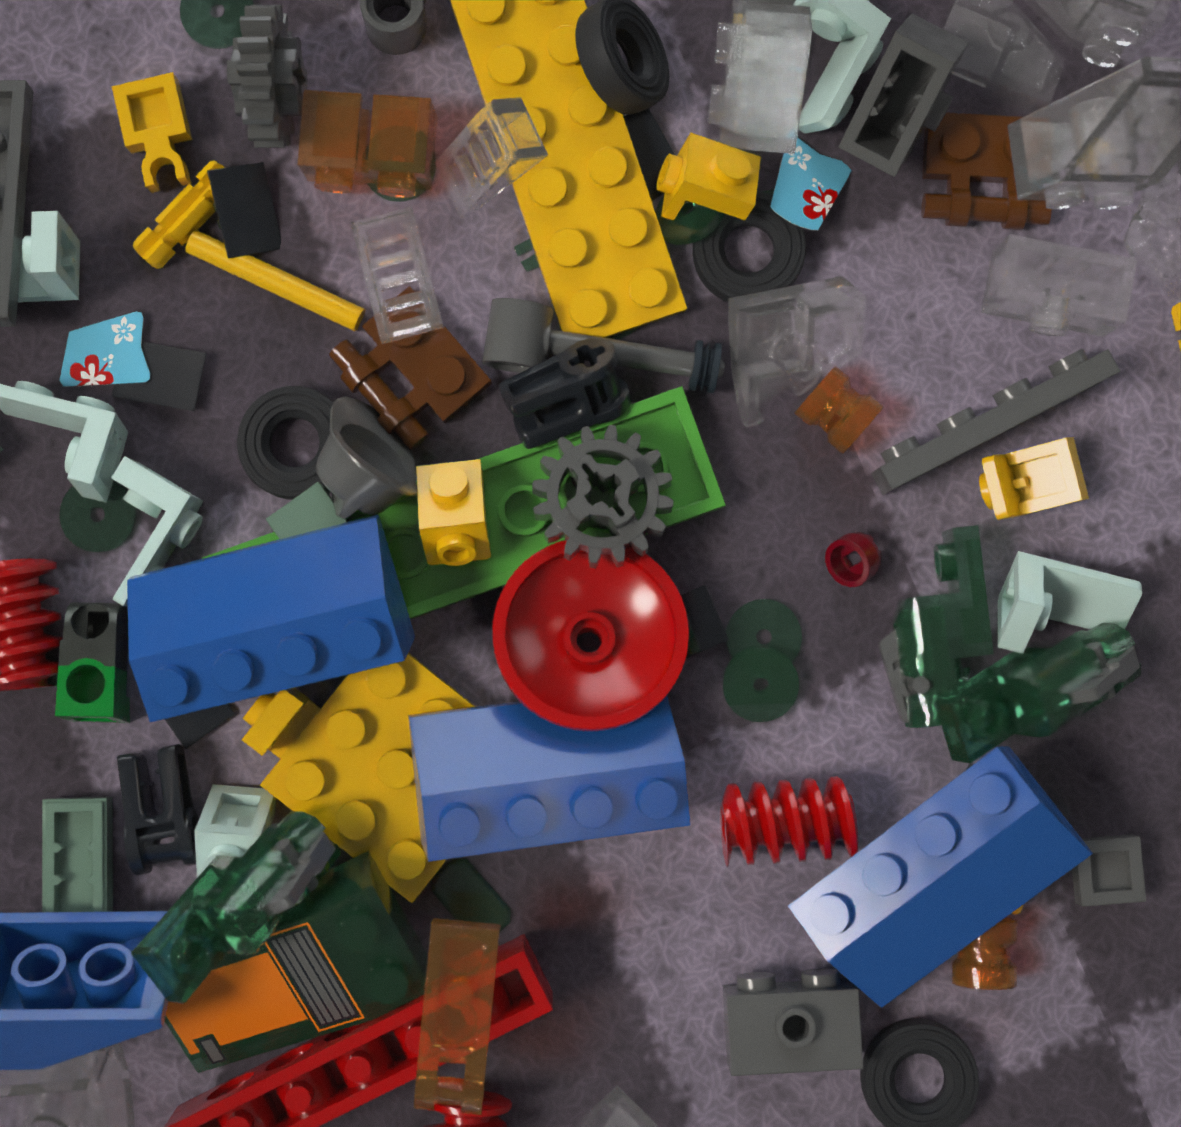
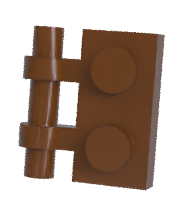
(975, 150)
(430, 361)

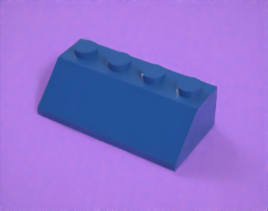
(266, 619)
(518, 782)
(940, 877)

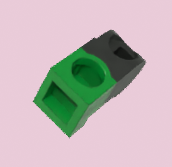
(93, 664)

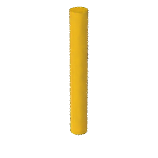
(276, 281)

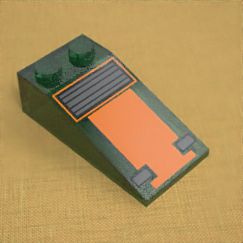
(323, 969)

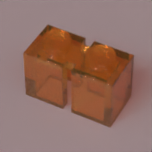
(337, 137)

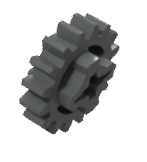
(267, 76)
(624, 479)

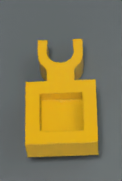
(153, 121)

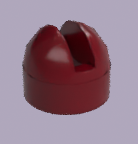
(840, 566)

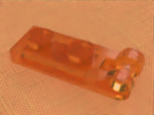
(457, 1013)

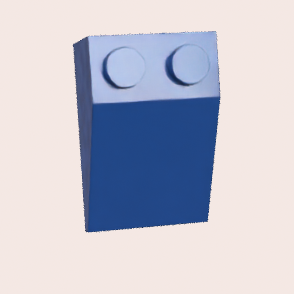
(73, 985)

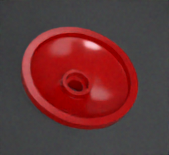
(627, 607)

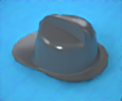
(363, 462)

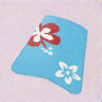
(807, 186)
(106, 353)

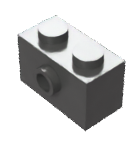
(904, 95)
(792, 1024)

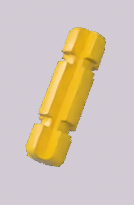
(178, 220)

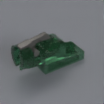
(938, 631)
(1037, 690)
(236, 904)

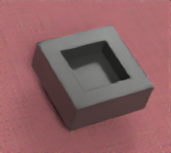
(1111, 873)

